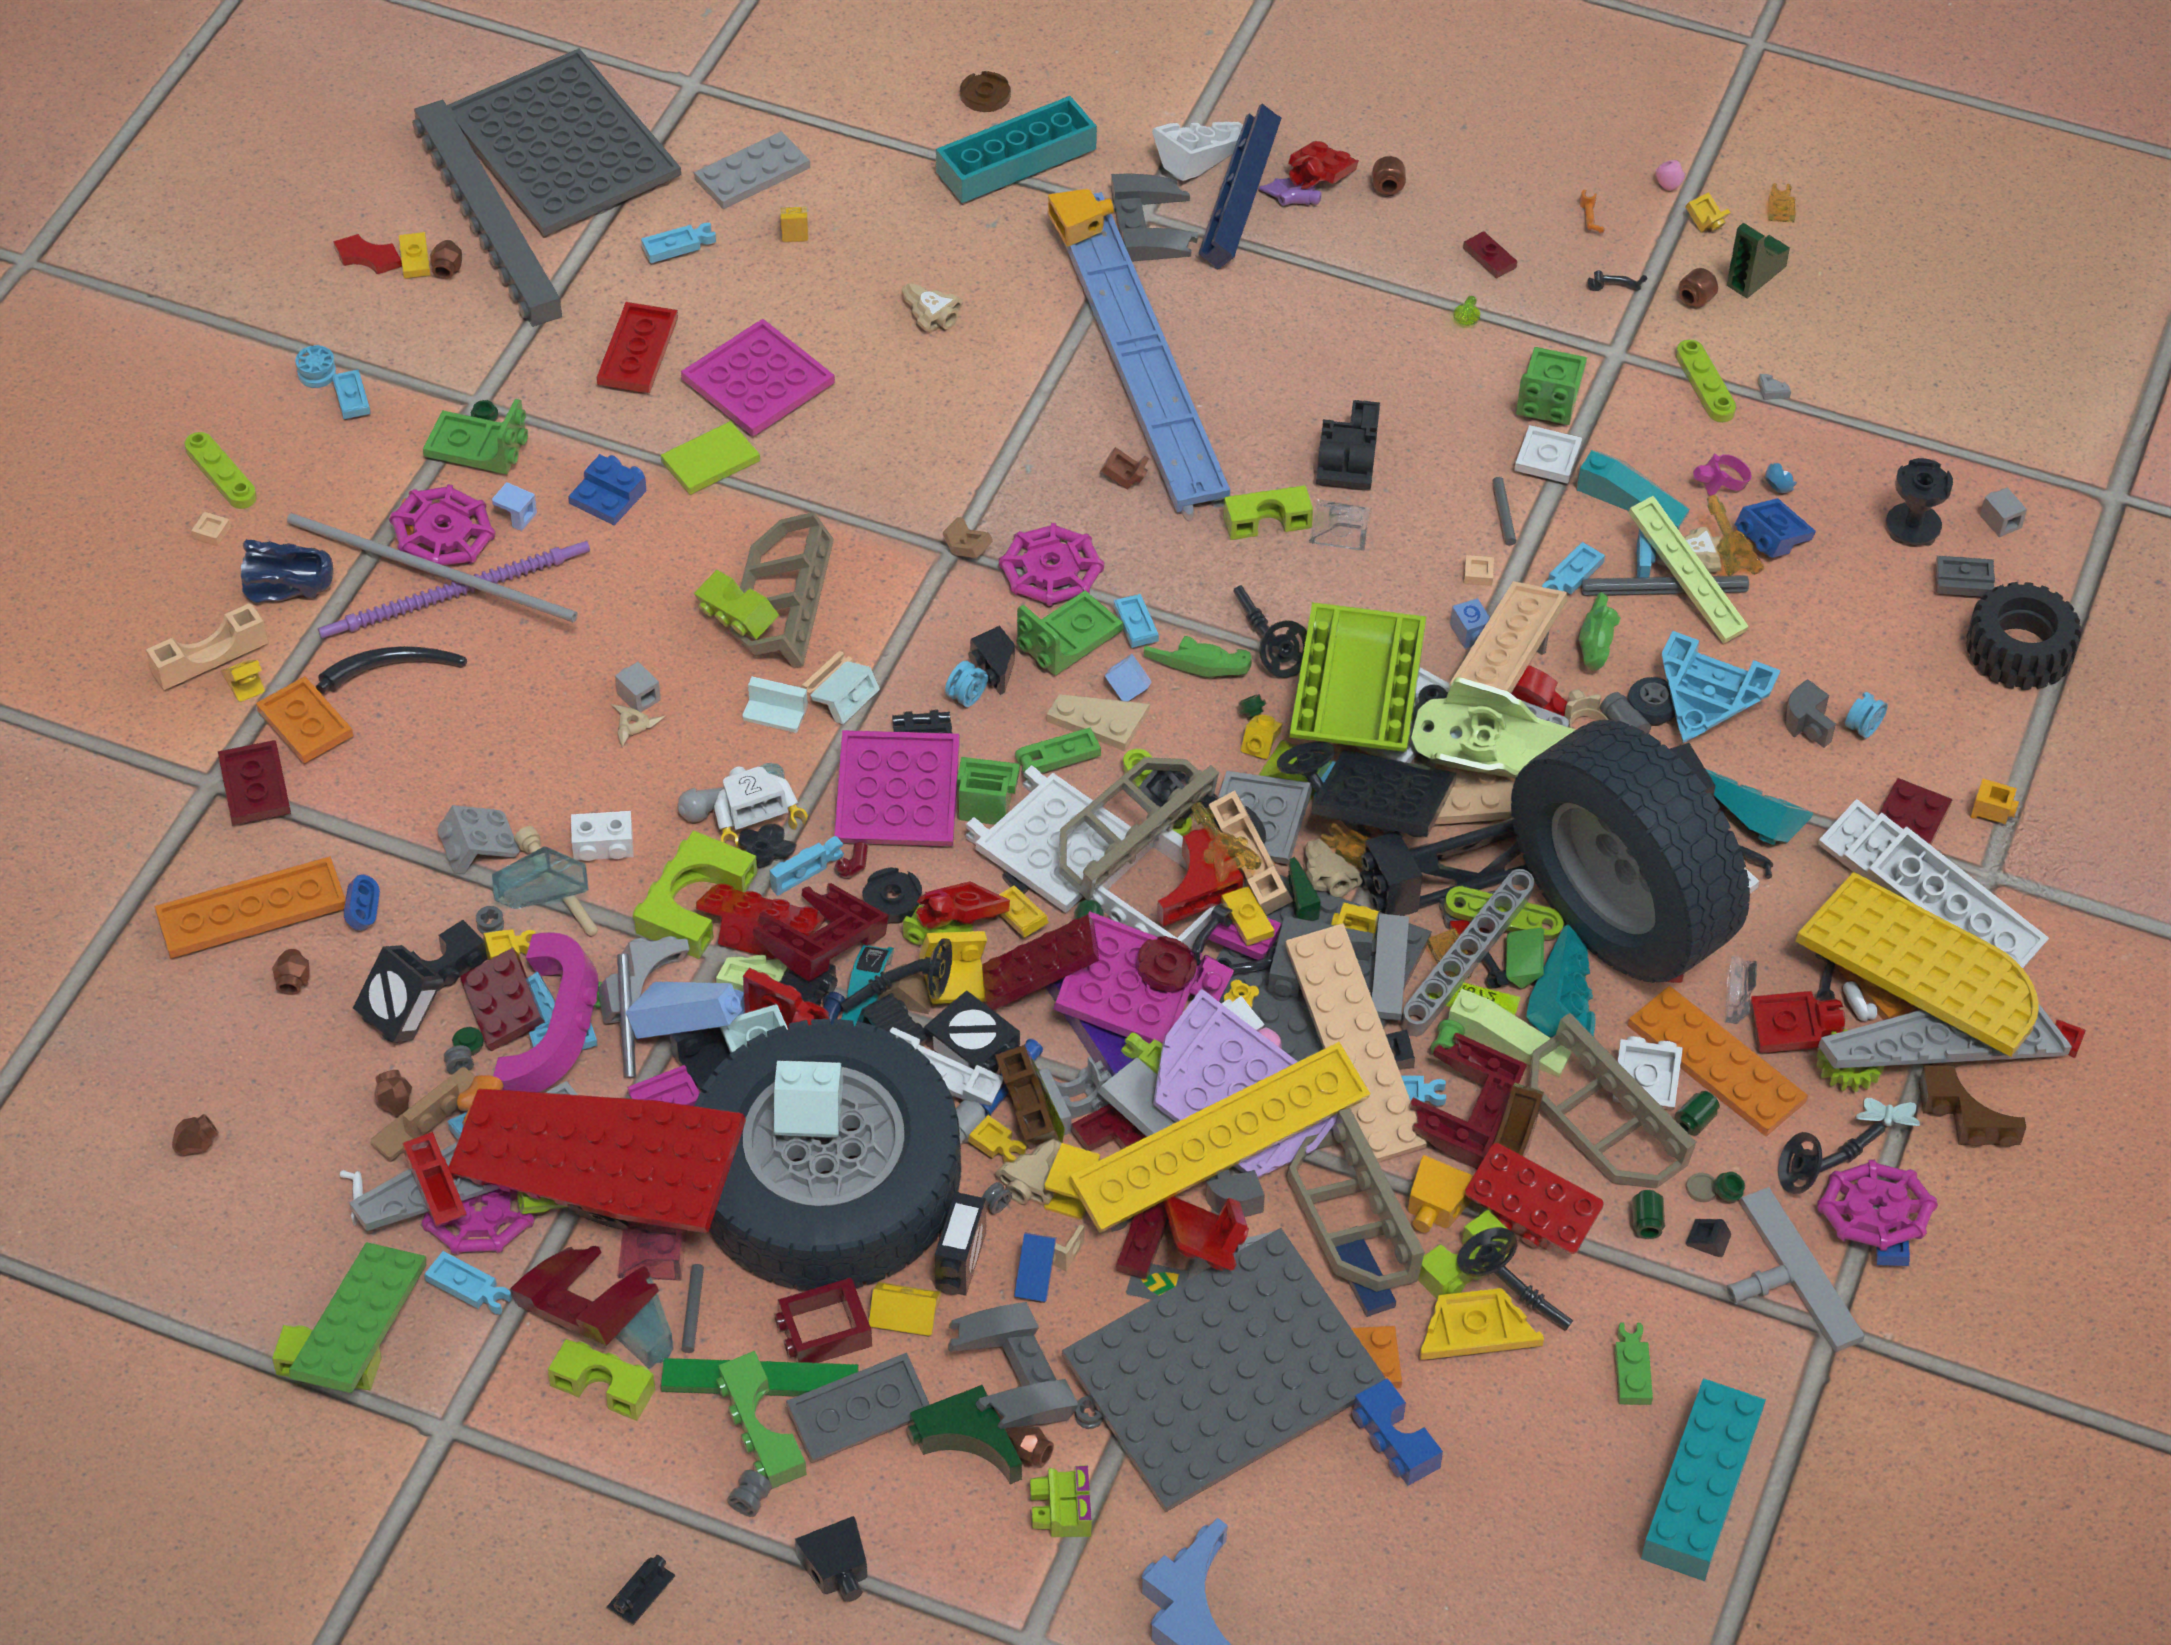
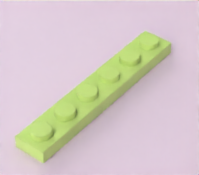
(1688, 569)

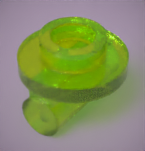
(1467, 313)

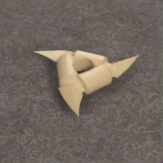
(642, 722)

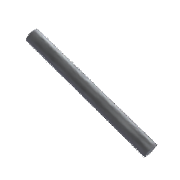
(625, 1000)

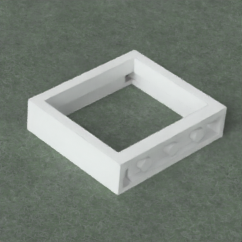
(1170, 845)

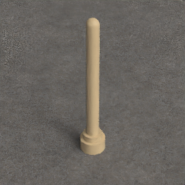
(529, 841)

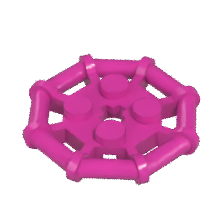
(442, 538)
(1045, 545)
(482, 1224)
(1870, 1224)

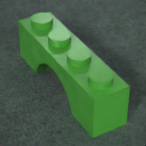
(776, 1453)

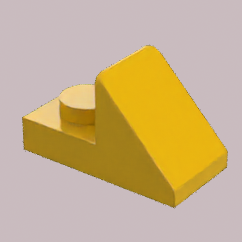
(794, 224)
(244, 679)

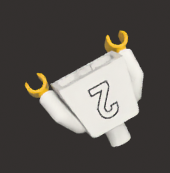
(752, 798)

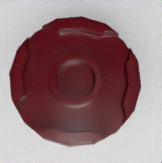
(1165, 964)

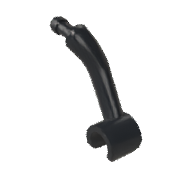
(1598, 283)
(1763, 861)
(1218, 917)
(1250, 966)
(1496, 976)
(1825, 992)

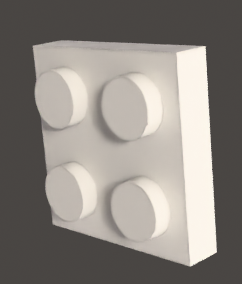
(1548, 454)

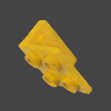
(966, 963)

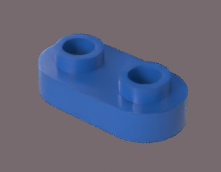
(361, 908)

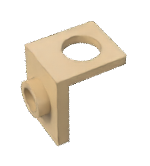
(1065, 1255)

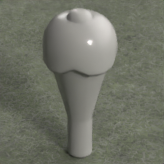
(696, 804)

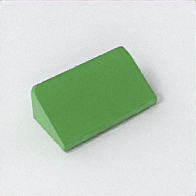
(1525, 956)

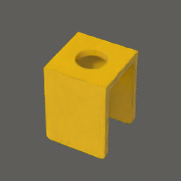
(1067, 1162)

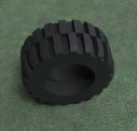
(2017, 661)

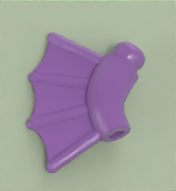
(1290, 194)

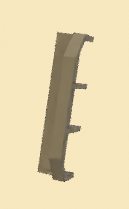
(808, 588)
(1138, 835)
(1632, 1097)
(1382, 1202)

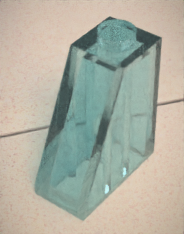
(539, 879)
(648, 1333)

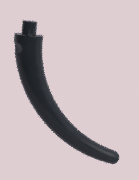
(353, 665)

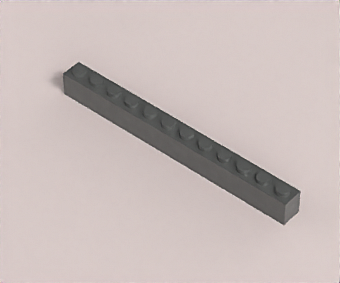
(487, 213)

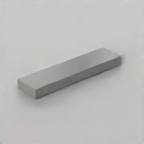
(1390, 965)

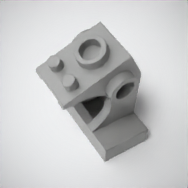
(1088, 1082)

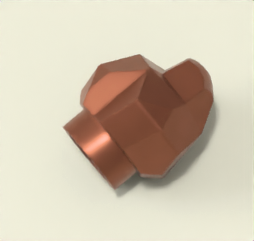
(446, 259)
(291, 971)
(392, 1092)
(194, 1135)
(1031, 1445)

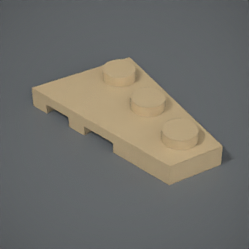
(1110, 720)

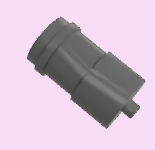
(1618, 708)

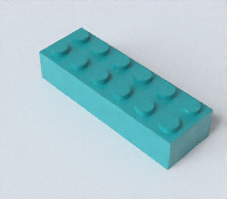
(1016, 149)
(1703, 1479)

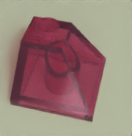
(655, 1247)

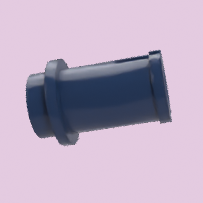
(832, 1005)

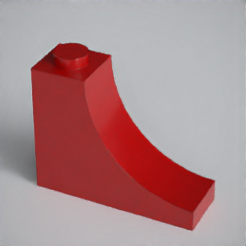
(1200, 887)

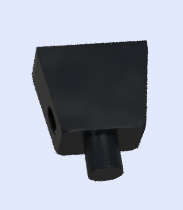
(834, 1558)

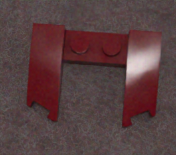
(810, 955)
(1489, 1068)
(545, 1294)

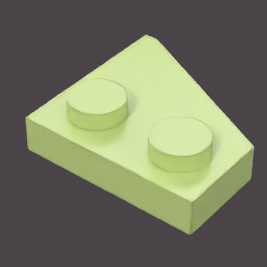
(735, 968)

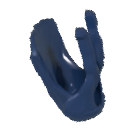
(283, 571)

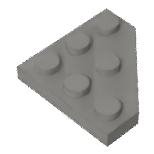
(1277, 804)

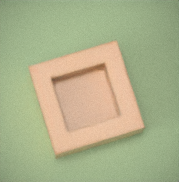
(211, 528)
(1478, 570)

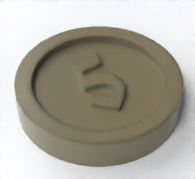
(1701, 1187)

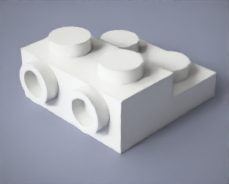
(1653, 1067)

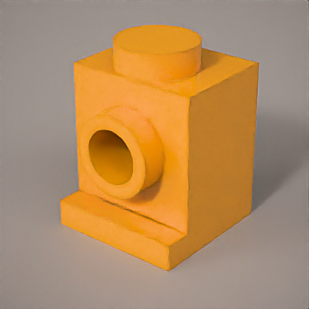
(1995, 802)

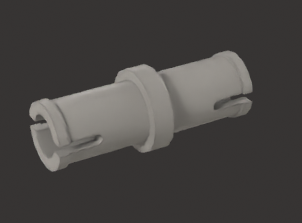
(1760, 1283)

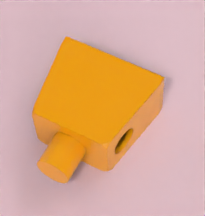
(1078, 214)
(1438, 1194)

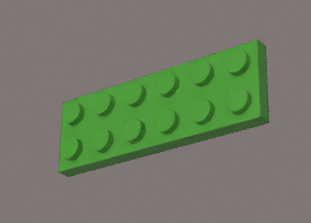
(358, 1317)

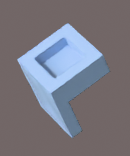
(518, 502)
(1128, 678)

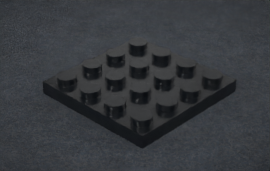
(1384, 793)

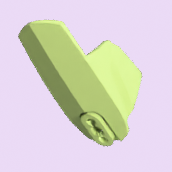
(1496, 730)

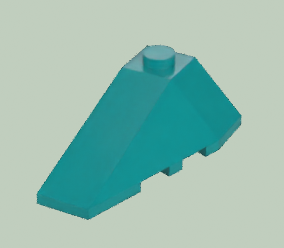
(1624, 486)
(1765, 814)
(1563, 987)

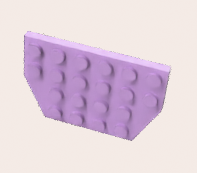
(1214, 1056)

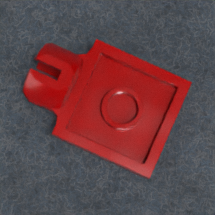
(1319, 163)
(961, 903)
(763, 991)
(1794, 1020)

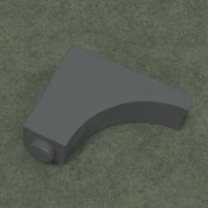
(1282, 974)

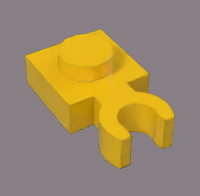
(501, 941)
(995, 1138)

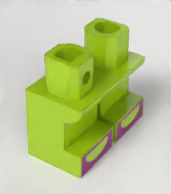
(1068, 1502)

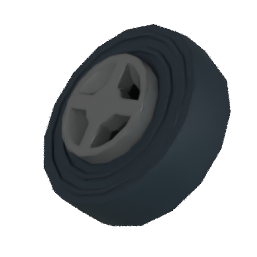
(1652, 699)

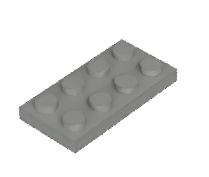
(752, 170)

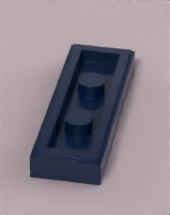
(1359, 1255)

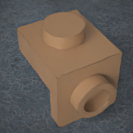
(965, 541)

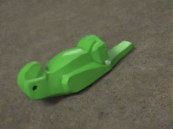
(1598, 633)
(1202, 659)

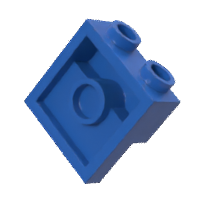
(608, 489)
(1773, 527)

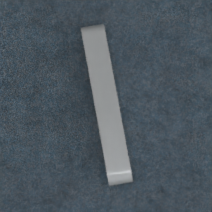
(1464, 964)

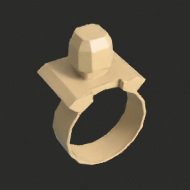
(1580, 705)

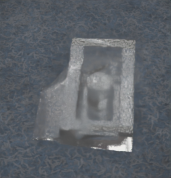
(1740, 985)

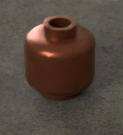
(1389, 175)
(1698, 287)

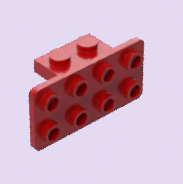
(741, 913)
(1533, 1200)
(1206, 1233)

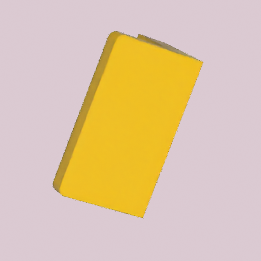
(903, 1308)

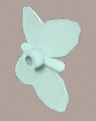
(1900, 1114)

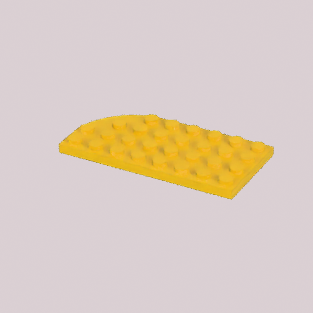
(1925, 962)

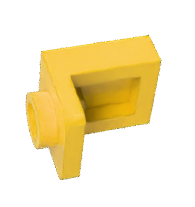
(1706, 213)
(1260, 735)
(1356, 918)

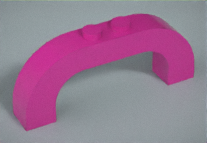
(570, 1020)

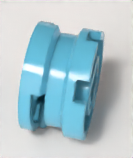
(317, 367)
(967, 683)
(1866, 715)

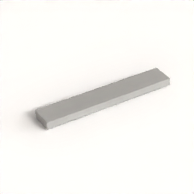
(1809, 1279)

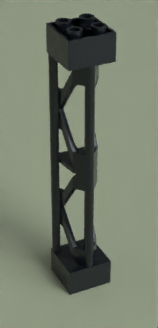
(1395, 874)

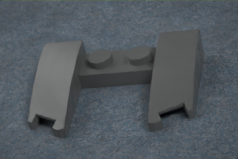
(1144, 243)
(1013, 1327)

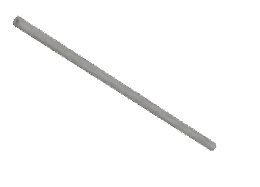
(432, 567)

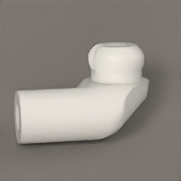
(1855, 998)

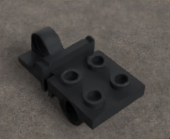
(1349, 448)

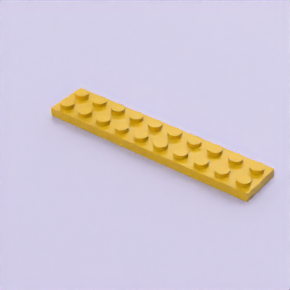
(1219, 1137)

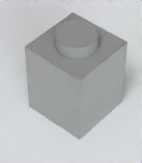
(2003, 512)
(637, 687)

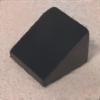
(1709, 1236)

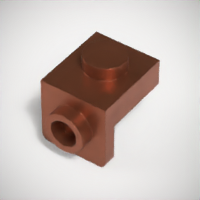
(1124, 468)

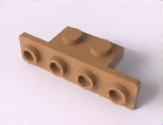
(423, 1114)

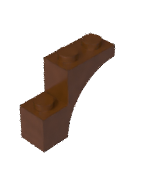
(1520, 1118)
(1975, 1124)

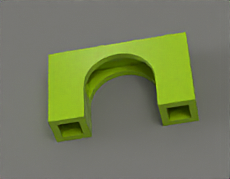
(696, 861)

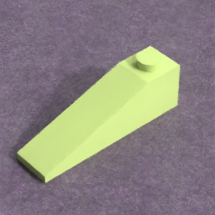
(1504, 1032)

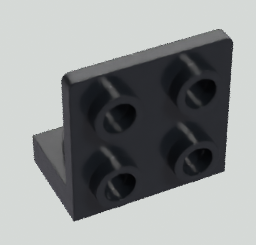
(1161, 784)
(700, 1052)

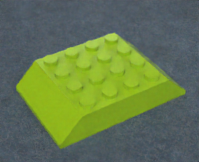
(1358, 677)

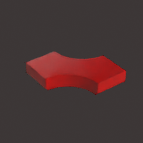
(360, 252)

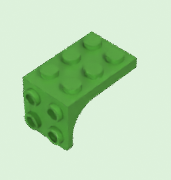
(1551, 385)
(478, 441)
(1066, 632)

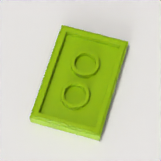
(710, 457)

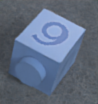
(1468, 621)

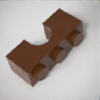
(1027, 1095)

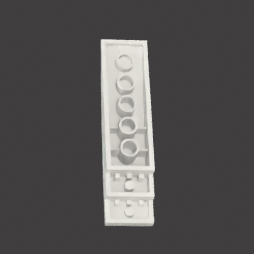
(1925, 877)

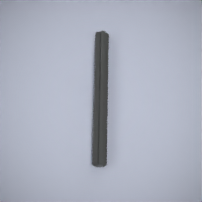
(1655, 585)

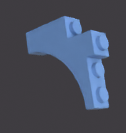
(1180, 1591)

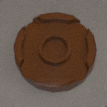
(985, 91)

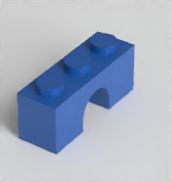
(1408, 1453)

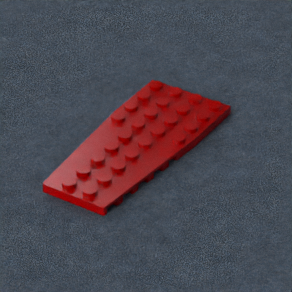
(602, 1153)

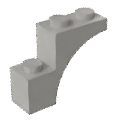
(644, 958)

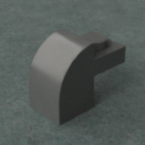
(1806, 714)
(1240, 1187)

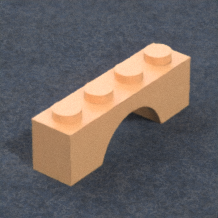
(237, 635)
(1266, 880)

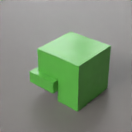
(986, 789)

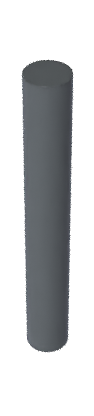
(1504, 511)
(692, 1308)

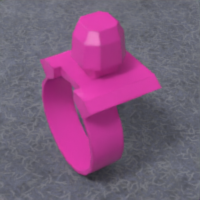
(1714, 478)
(1211, 977)

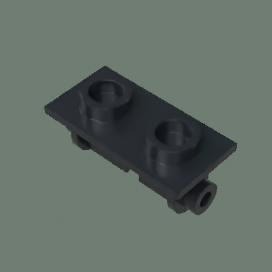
(641, 1590)

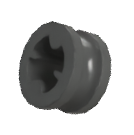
(487, 913)
(458, 1057)
(997, 1197)
(1083, 1418)

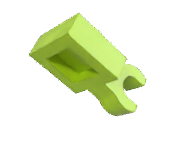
(1146, 1052)

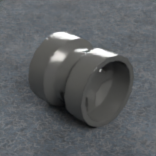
(750, 1492)

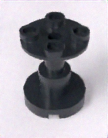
(1922, 487)

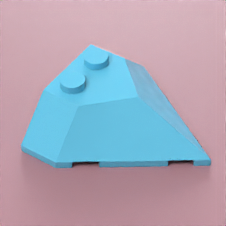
(1709, 689)

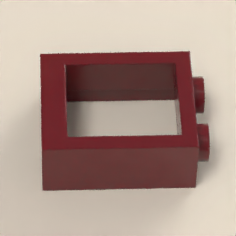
(829, 1346)

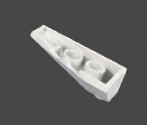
(1196, 148)

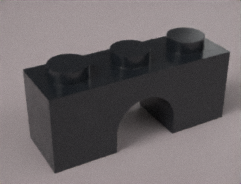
(461, 953)

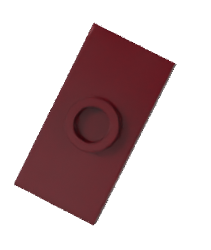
(1490, 254)

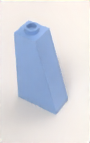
(683, 1008)

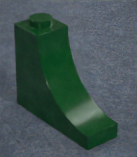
(1755, 260)
(961, 1426)

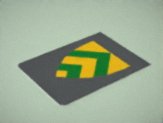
(1158, 1282)

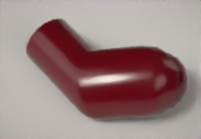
(856, 864)

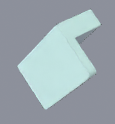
(847, 690)
(775, 704)

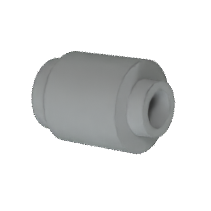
(969, 1117)

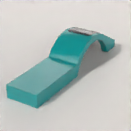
(868, 964)

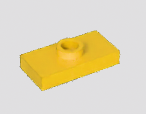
(414, 255)
(1023, 913)
(1248, 916)

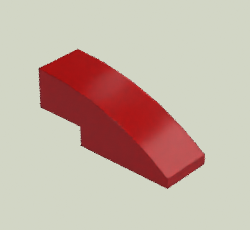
(433, 1179)

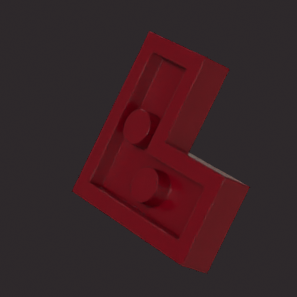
(1105, 1126)

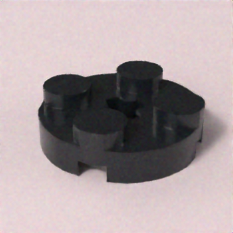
(900, 883)

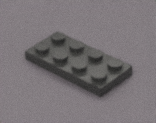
(857, 1407)

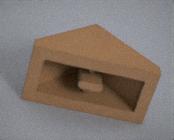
(912, 992)

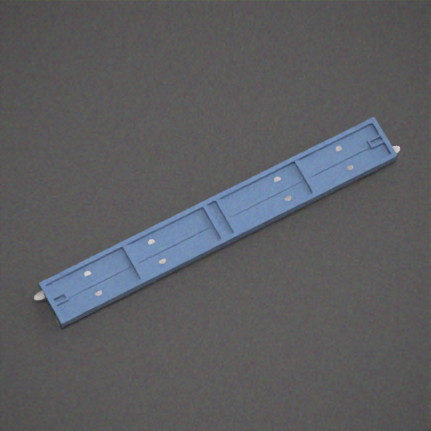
(1148, 370)

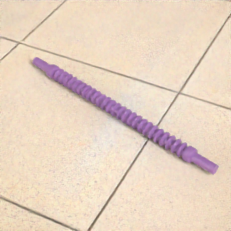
(353, 622)

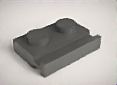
(1964, 575)

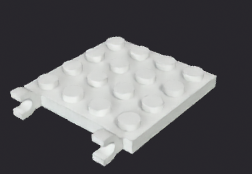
(1028, 837)

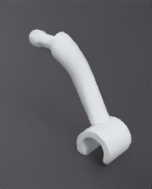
(357, 1187)

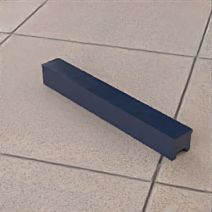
(1239, 187)

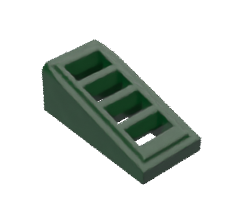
(1304, 897)

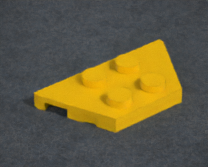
(1477, 1324)

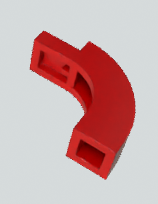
(1539, 690)

